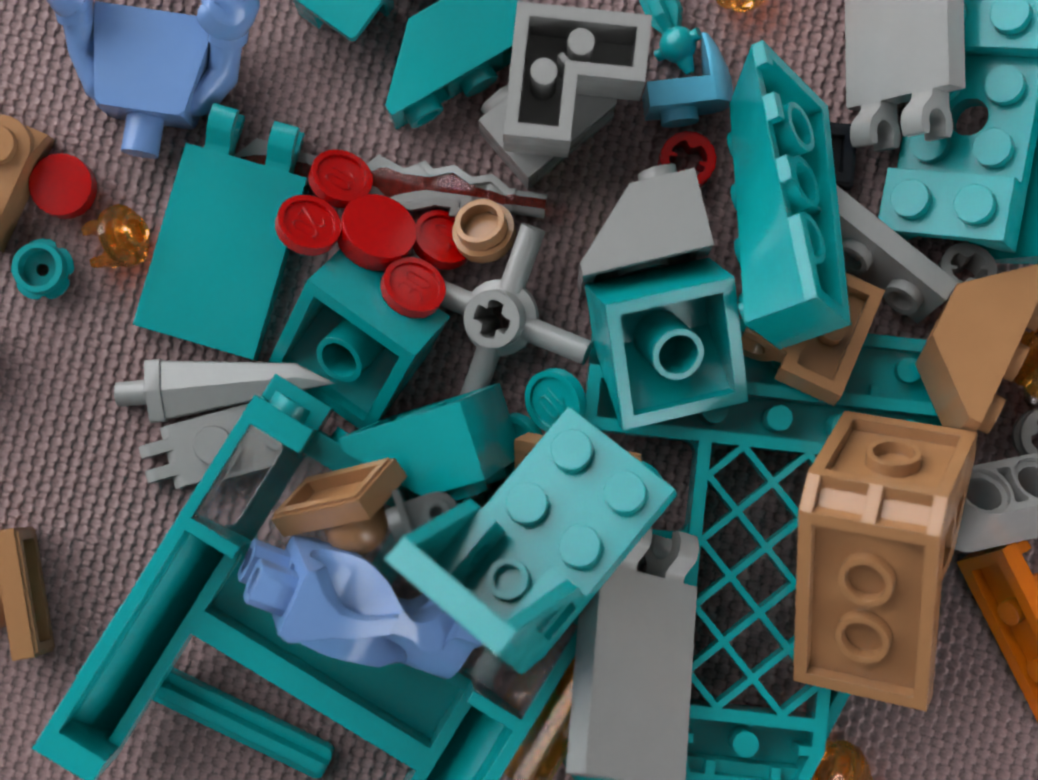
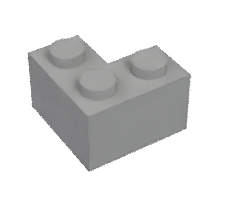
(566, 54)

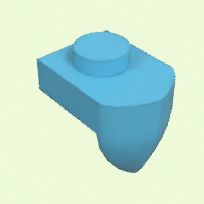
(682, 100)

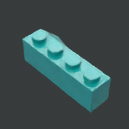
(785, 205)

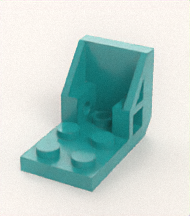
(539, 543)

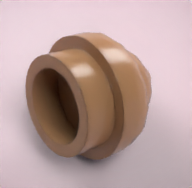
(483, 231)

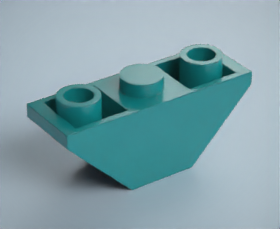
(449, 52)

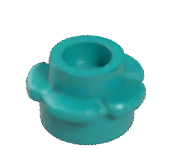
(30, 258)

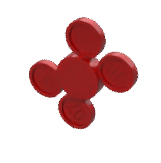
(371, 233)

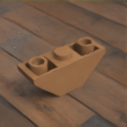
(978, 346)

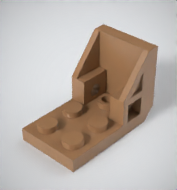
(874, 553)

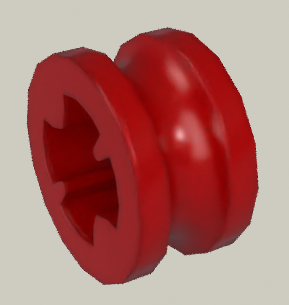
(692, 143)

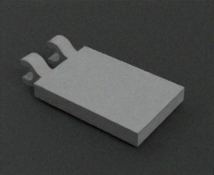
(899, 56)
(636, 667)

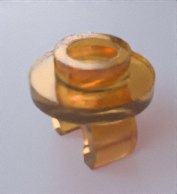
(121, 235)

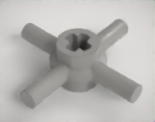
(518, 307)

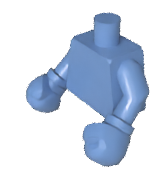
(155, 63)

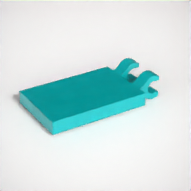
(218, 240)

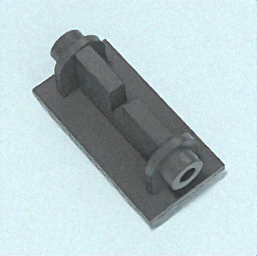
(414, 513)

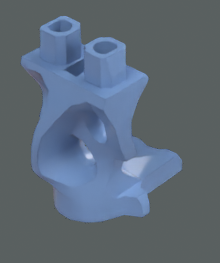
(348, 608)

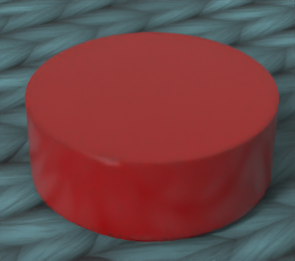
(62, 186)

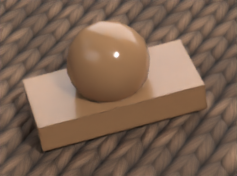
(344, 504)
(23, 595)

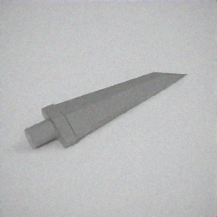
(195, 387)

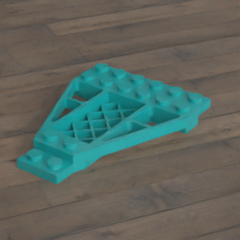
(740, 739)

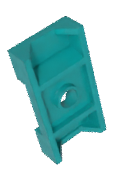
(976, 182)

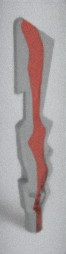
(423, 187)

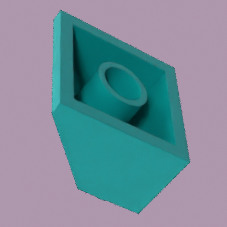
(355, 340)
(668, 341)
(445, 444)

